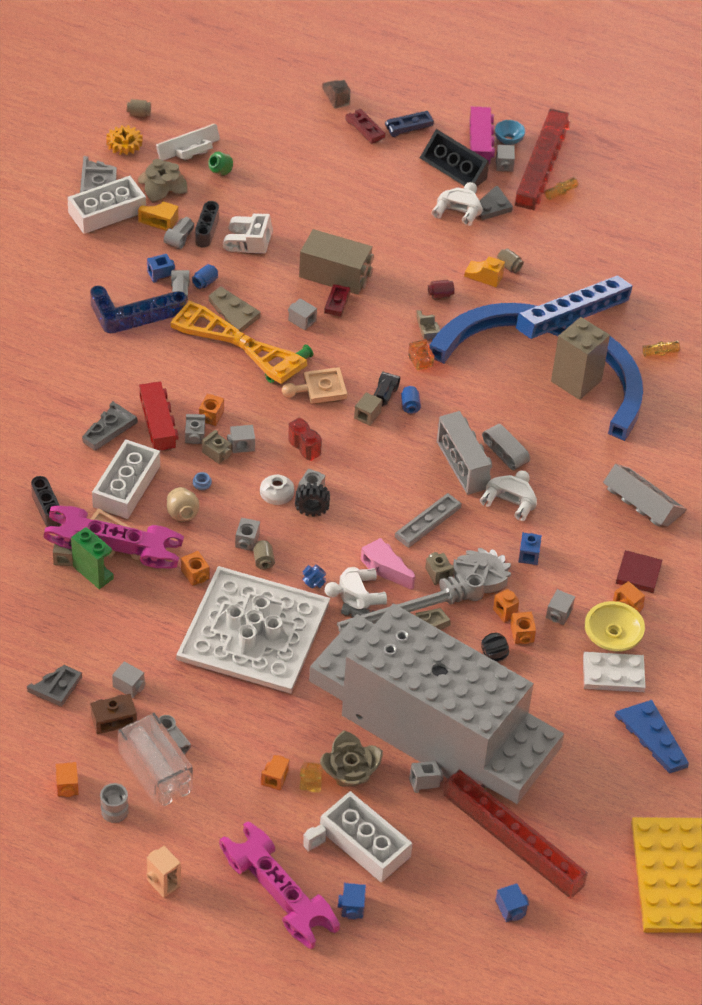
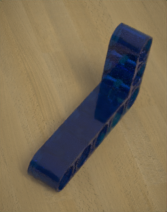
(136, 313)

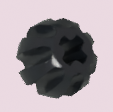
(495, 647)

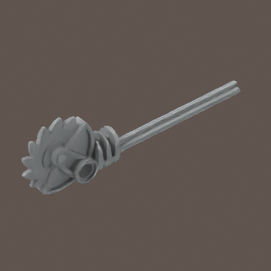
(473, 576)

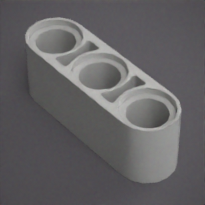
(506, 446)

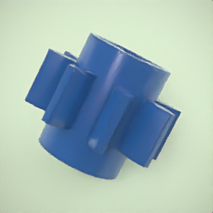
(314, 576)

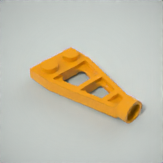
(191, 312)
(281, 372)

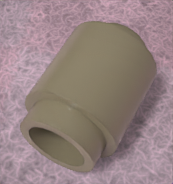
(139, 108)
(512, 261)
(263, 555)

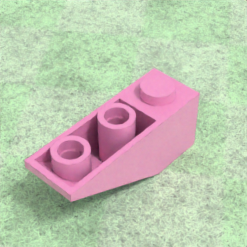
(387, 564)

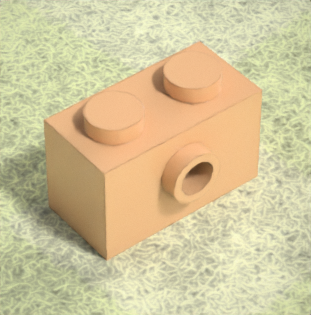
(163, 871)

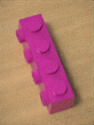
(481, 132)

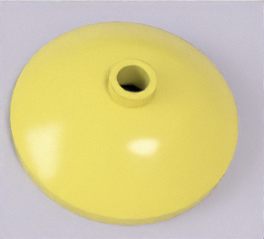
(617, 619)

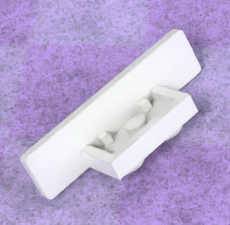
(189, 144)

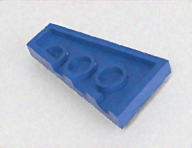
(654, 734)

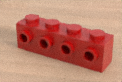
(158, 416)

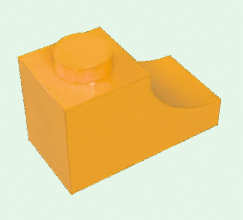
(159, 216)
(486, 272)

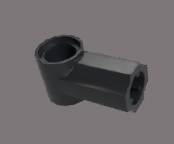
(387, 385)

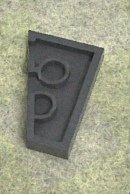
(110, 425)

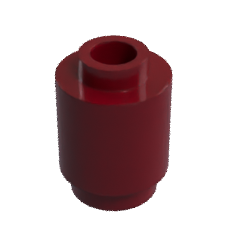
(441, 289)

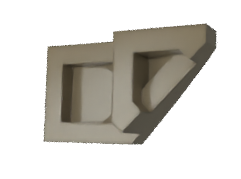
(427, 325)

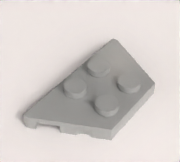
(96, 174)

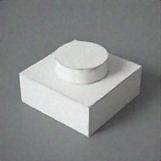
(314, 837)

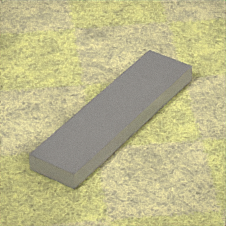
(428, 520)

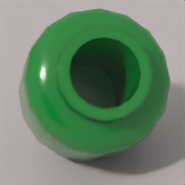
(220, 163)

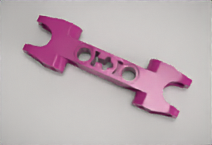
(148, 545)
(302, 912)

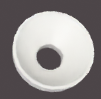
(277, 494)

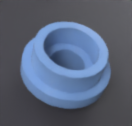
(202, 481)

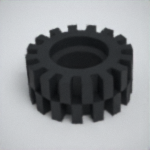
(319, 504)

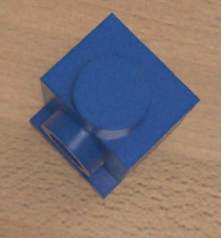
(159, 267)

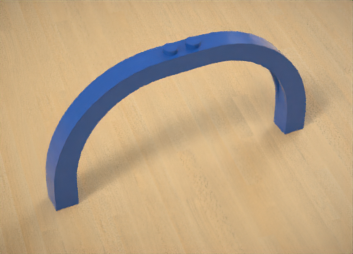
(506, 315)

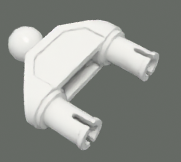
(460, 200)
(514, 490)
(353, 590)

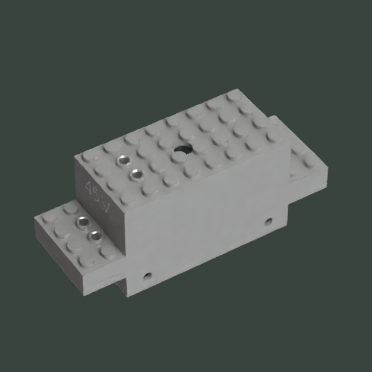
(438, 701)

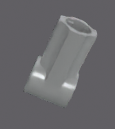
(177, 236)
(180, 281)
(169, 722)

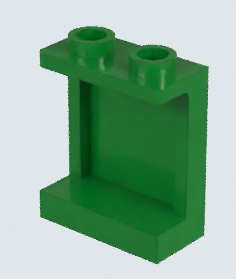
(89, 556)

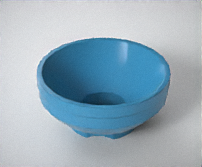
(509, 128)

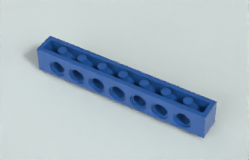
(573, 306)

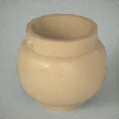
(182, 504)

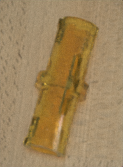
(561, 188)
(661, 348)

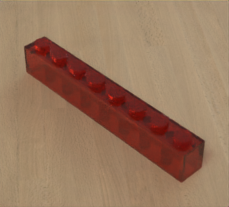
(542, 159)
(515, 834)

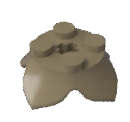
(161, 178)
(350, 761)

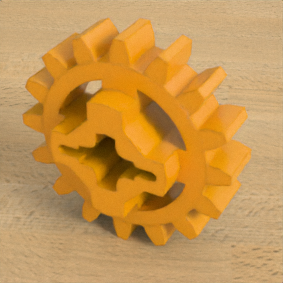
(124, 140)

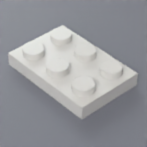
(614, 671)

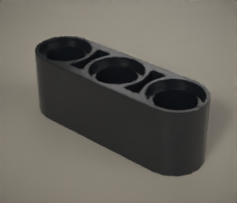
(207, 224)
(44, 499)

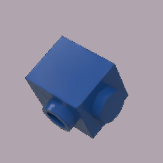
(530, 548)
(352, 900)
(512, 902)

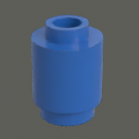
(205, 276)
(410, 399)

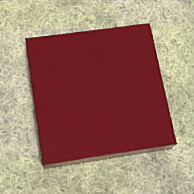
(639, 570)

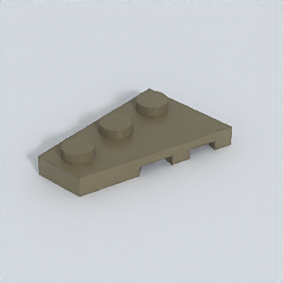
(233, 309)

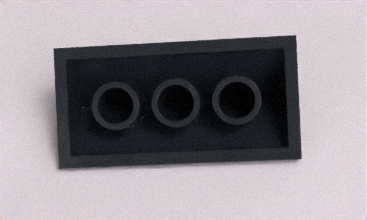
(455, 159)

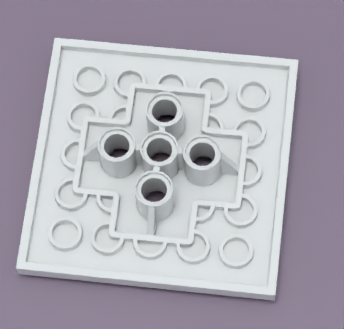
(253, 629)

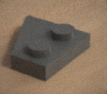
(494, 204)
(57, 685)

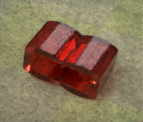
(304, 439)

